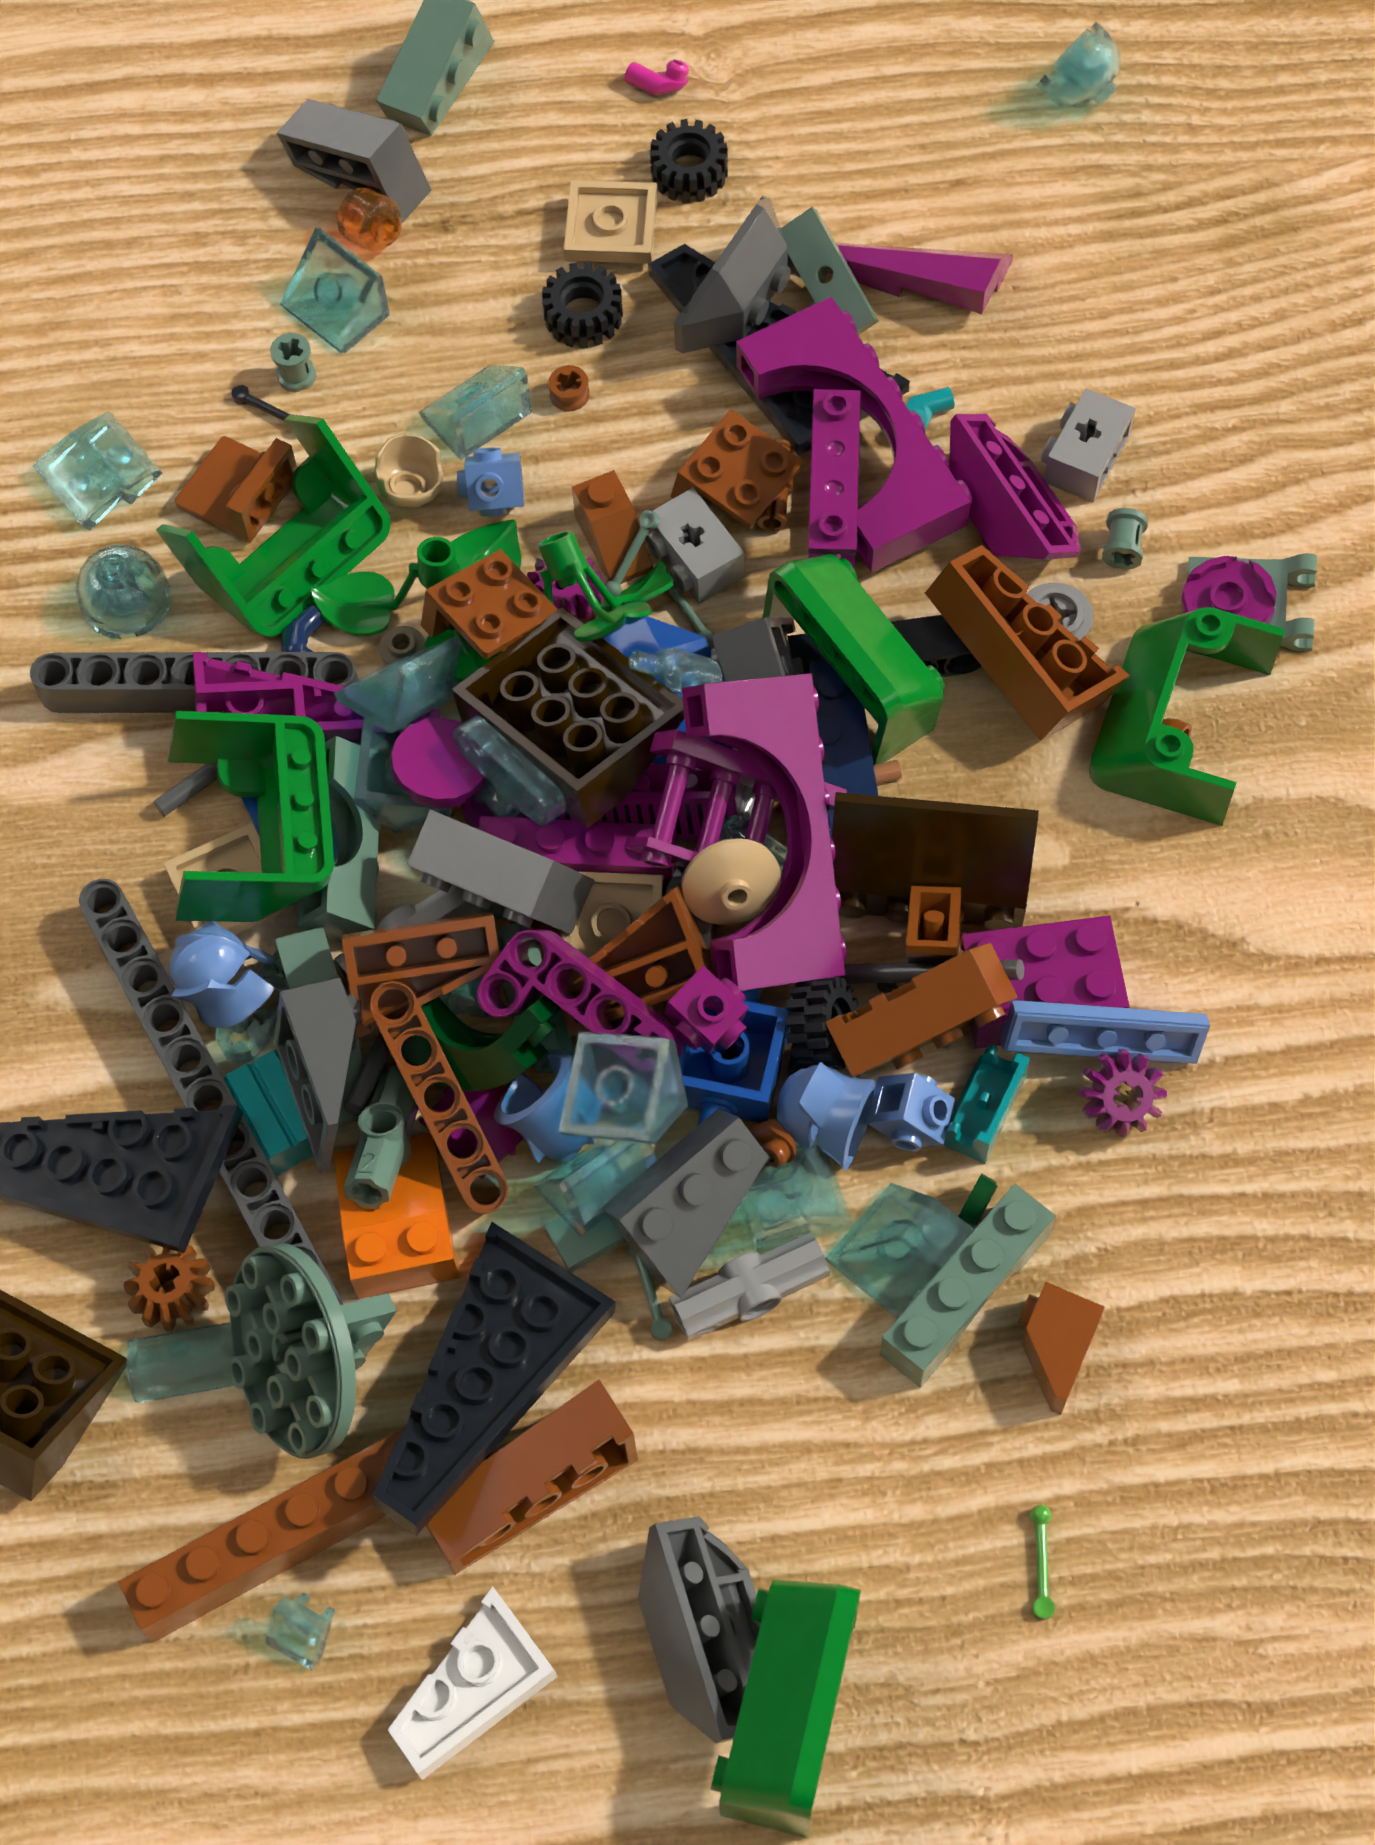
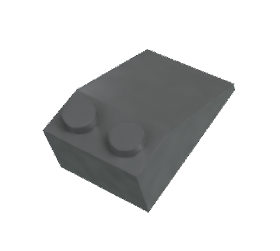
(314, 1048)

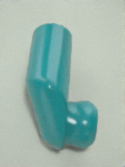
(931, 403)

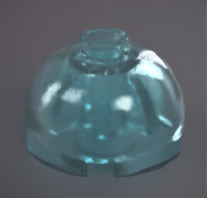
(1084, 71)
(122, 591)

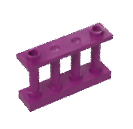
(834, 474)
(726, 770)

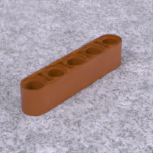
(443, 1122)

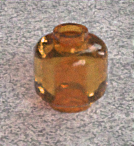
(369, 219)

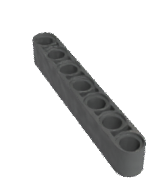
(172, 674)

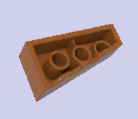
(1022, 644)
(534, 1477)

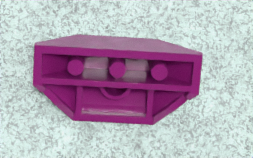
(1009, 495)

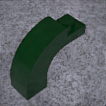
(483, 1058)

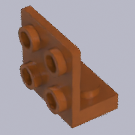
(738, 469)
(239, 486)
(486, 604)

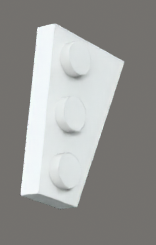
(474, 1687)

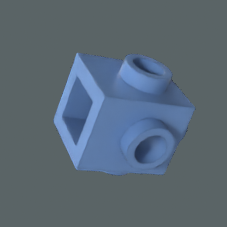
(502, 468)
(910, 1111)

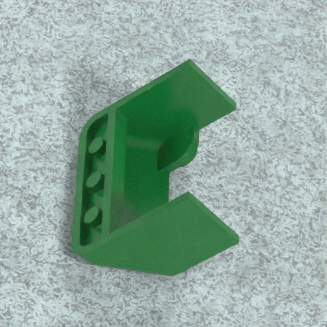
(322, 542)
(861, 648)
(1150, 759)
(286, 770)
(787, 1704)

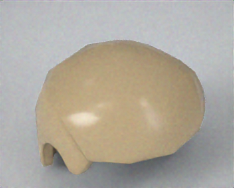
(408, 470)

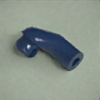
(296, 634)

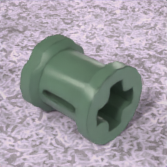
(292, 356)
(1124, 538)

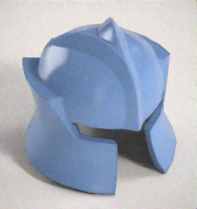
(205, 964)
(828, 1104)
(539, 1114)

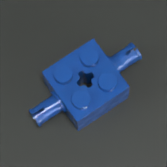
(748, 1080)

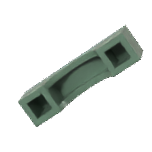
(350, 896)
(965, 1283)

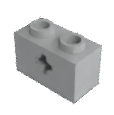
(1088, 444)
(696, 547)

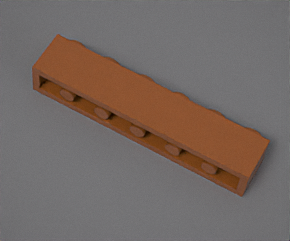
(258, 1544)

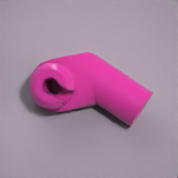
(661, 82)

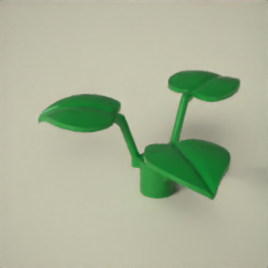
(569, 566)
(362, 600)

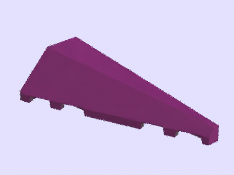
(946, 275)
(241, 689)

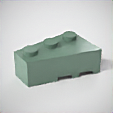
(434, 63)

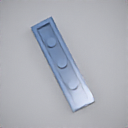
(1100, 1029)

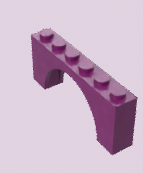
(824, 352)
(778, 730)

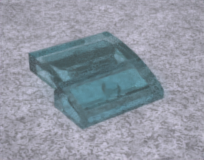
(97, 469)

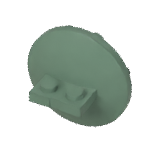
(299, 1348)

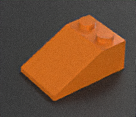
(405, 1239)

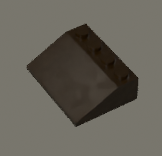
(573, 712)
(907, 842)
(48, 1393)

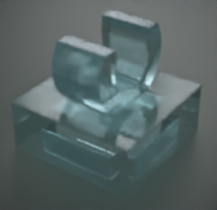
(298, 1630)

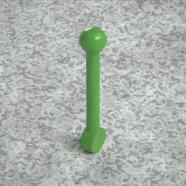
(1043, 1606)

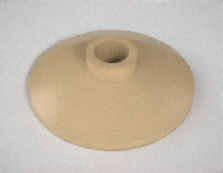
(729, 867)

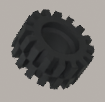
(683, 142)
(577, 285)
(809, 1009)

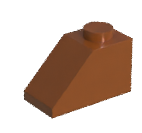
(609, 524)
(933, 924)
(1057, 1339)

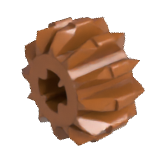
(150, 1295)

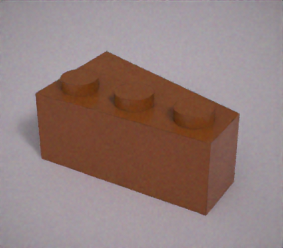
(423, 955)
(649, 956)
(924, 1012)

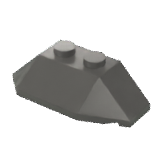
(738, 284)
(699, 1622)

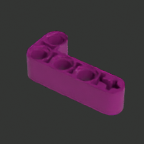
(551, 980)

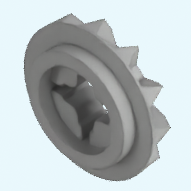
(1069, 603)

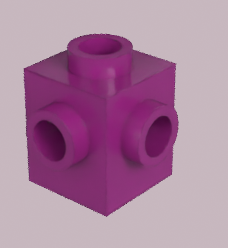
(702, 995)

